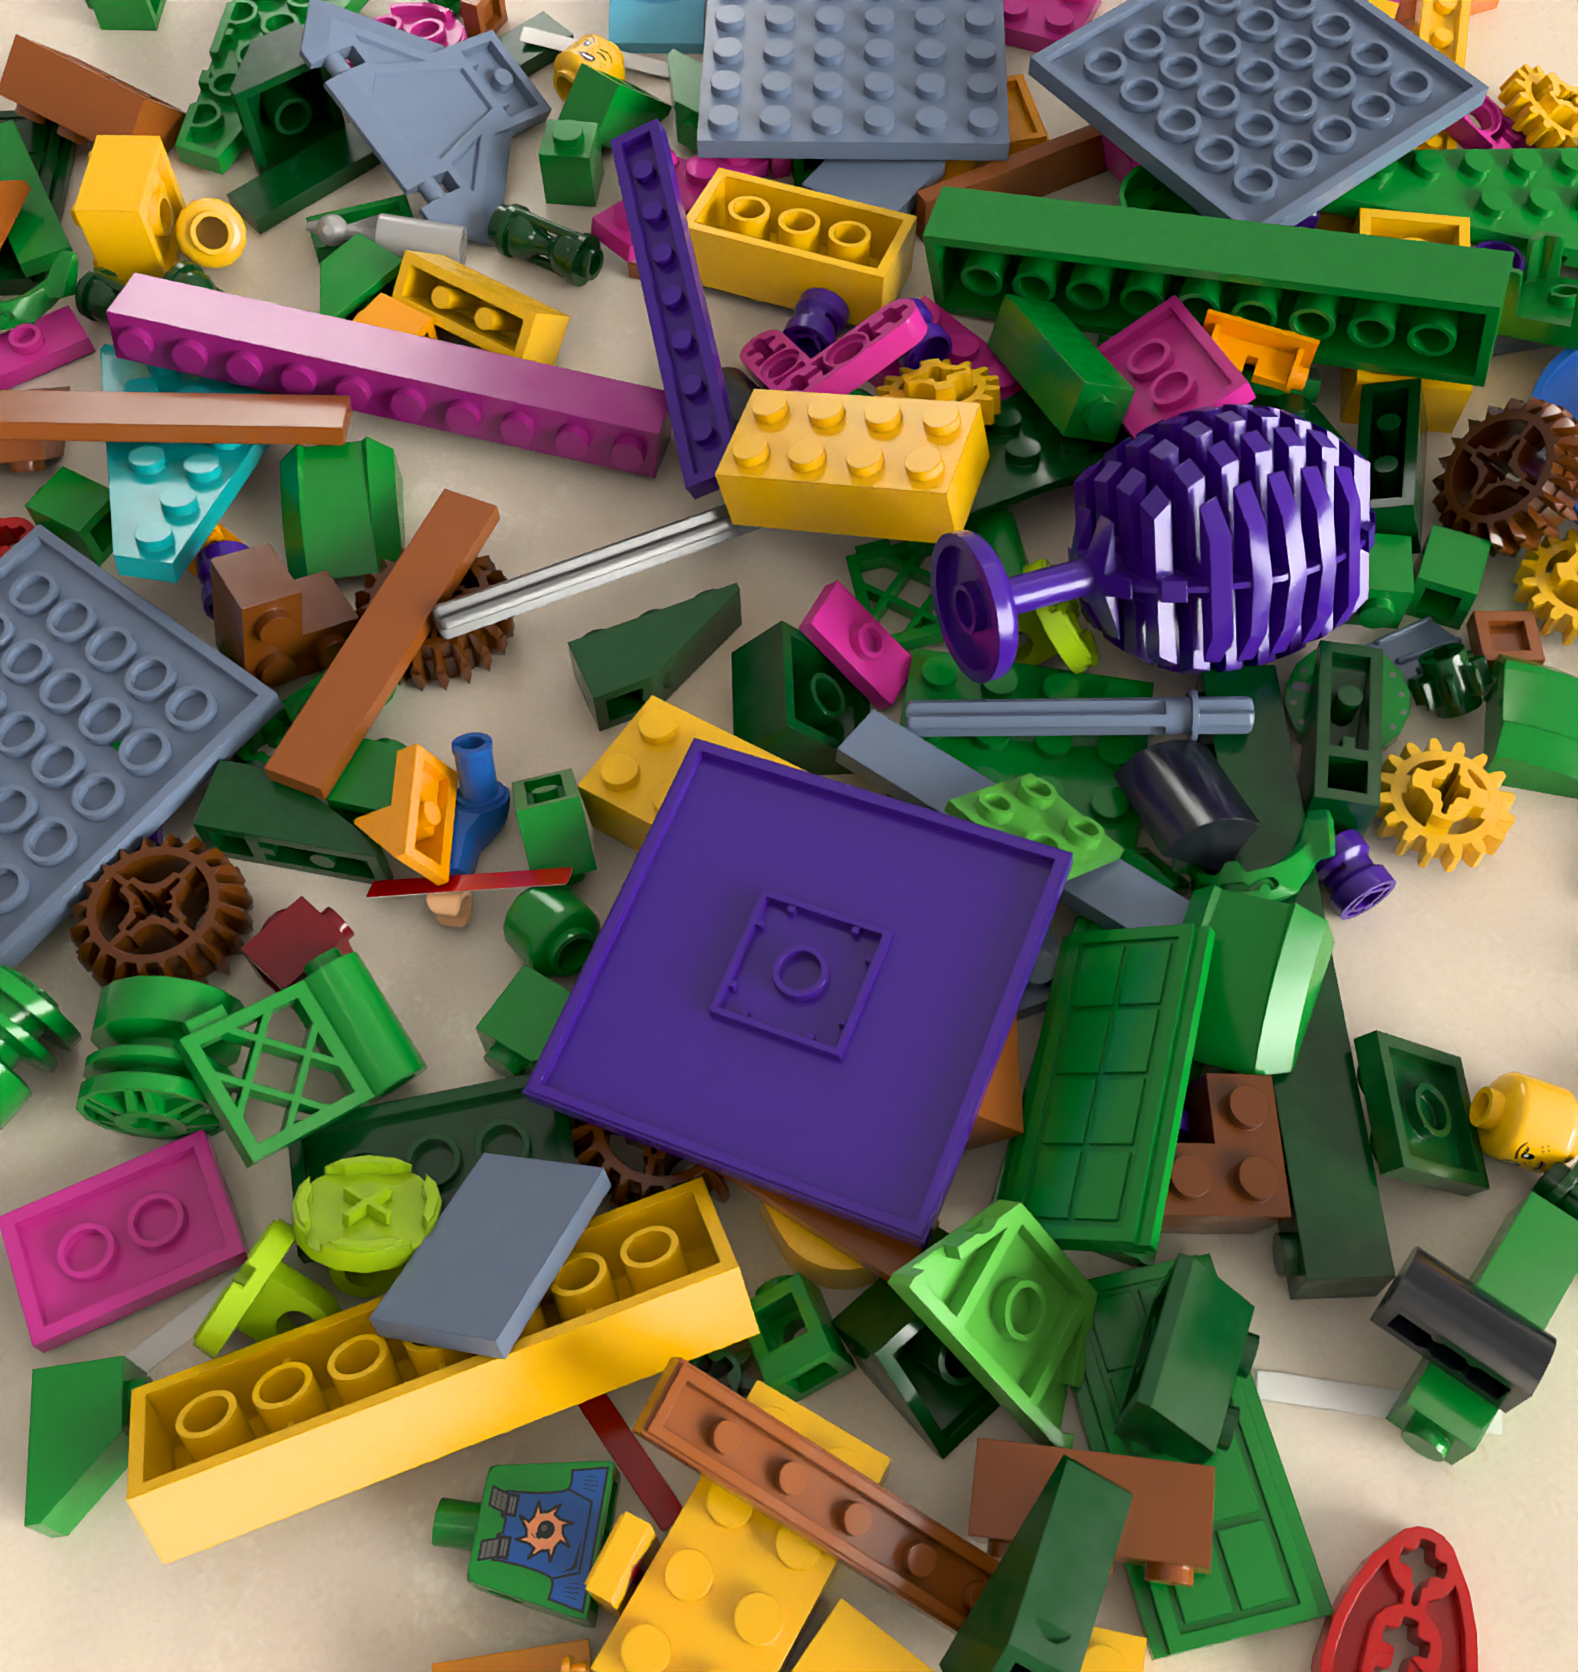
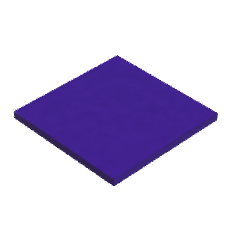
(805, 988)

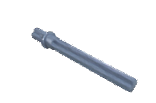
(1082, 716)

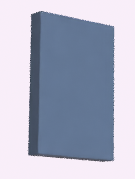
(492, 1255)

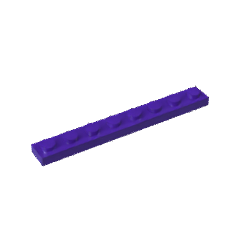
(675, 304)

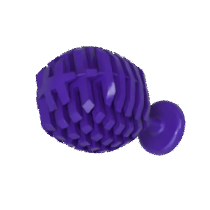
(1187, 549)

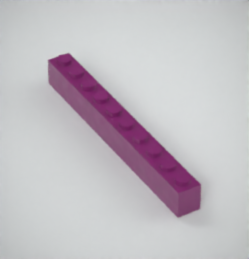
(392, 374)

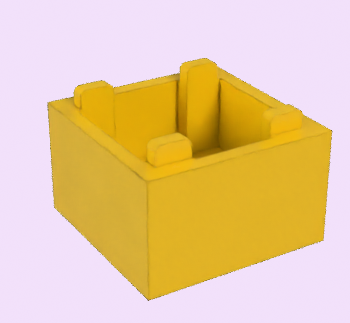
(130, 206)

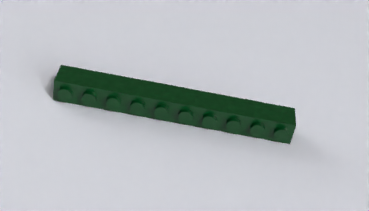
(1337, 1225)

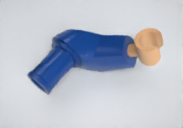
(478, 818)

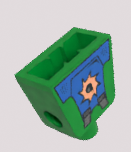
(535, 1533)

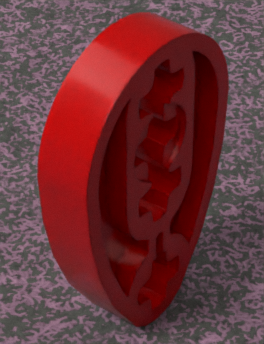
(1383, 1597)

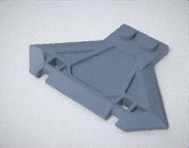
(428, 108)

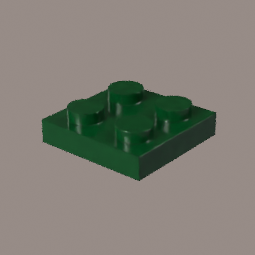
(1419, 1114)

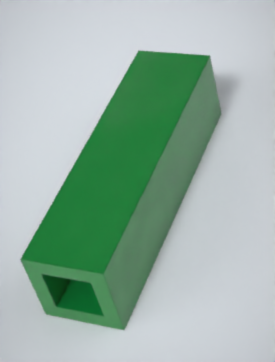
(1060, 369)
(1530, 1272)

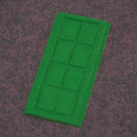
(1111, 1085)
(1260, 1550)

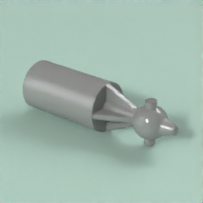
(396, 234)

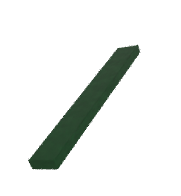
(346, 155)

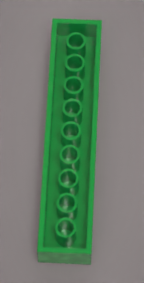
(1364, 296)

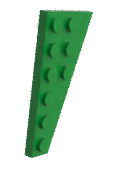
(211, 129)
(1501, 190)

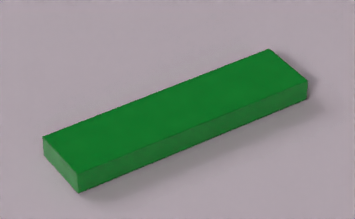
(37, 231)

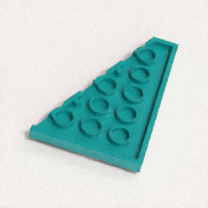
(168, 493)

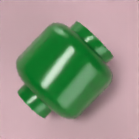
(551, 930)

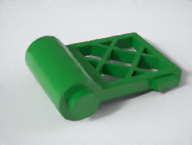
(995, 527)
(348, 1023)

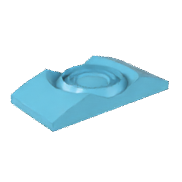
(658, 25)

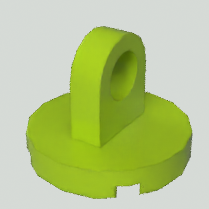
(1056, 631)
(365, 1220)
(263, 1295)

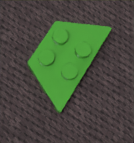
(1007, 1312)

